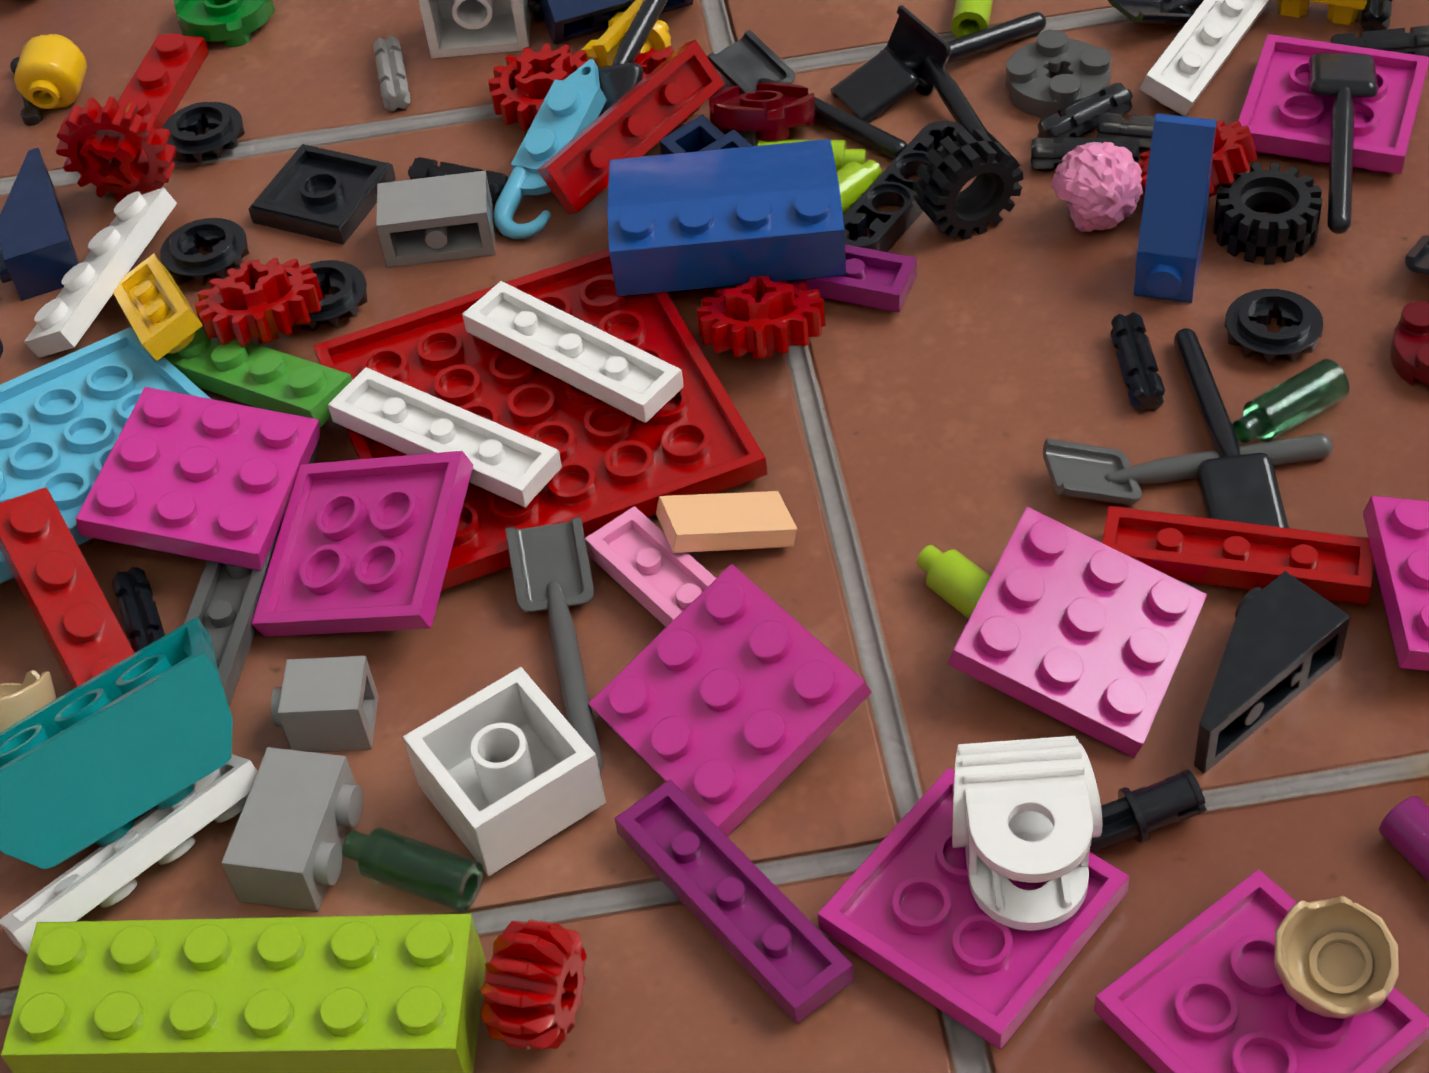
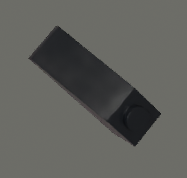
(1275, 651)

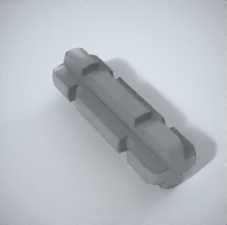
(391, 73)

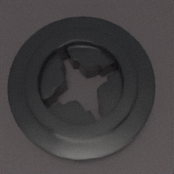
(191, 122)
(222, 239)
(348, 292)
(1297, 319)

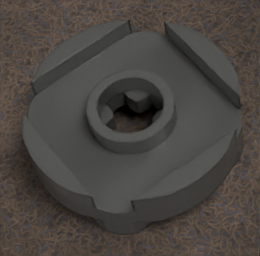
(1055, 73)

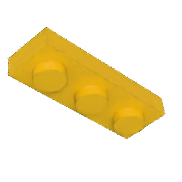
(157, 308)

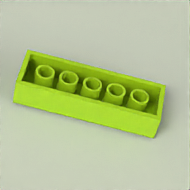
(250, 996)

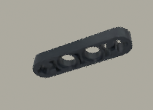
(894, 189)

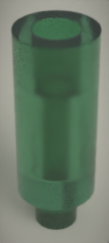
(1292, 402)
(415, 867)

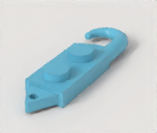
(563, 115)

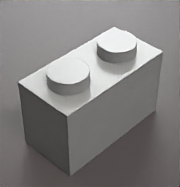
(435, 219)
(293, 829)

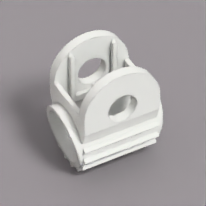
(1029, 818)

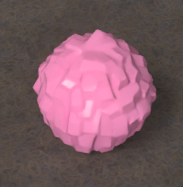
(1099, 184)

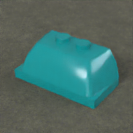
(114, 749)

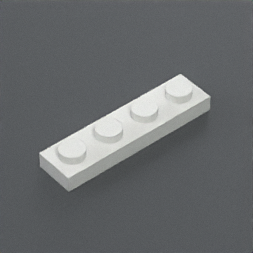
(1200, 51)
(93, 281)
(574, 351)
(424, 424)
(111, 869)

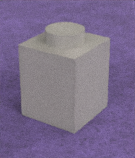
(327, 704)

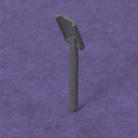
(1108, 475)
(551, 575)

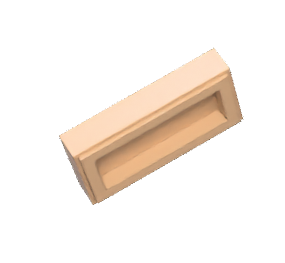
(726, 521)

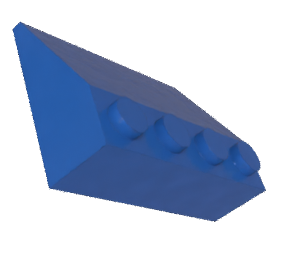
(725, 217)

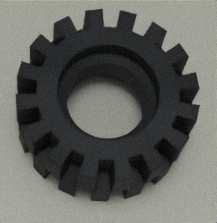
(952, 168)
(1281, 234)

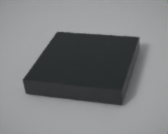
(321, 194)

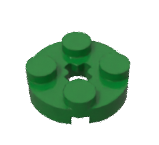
(223, 19)

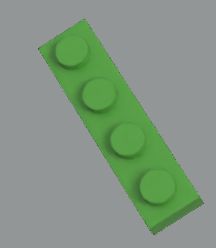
(260, 376)

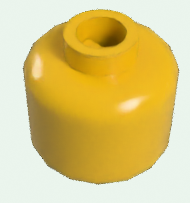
(48, 69)

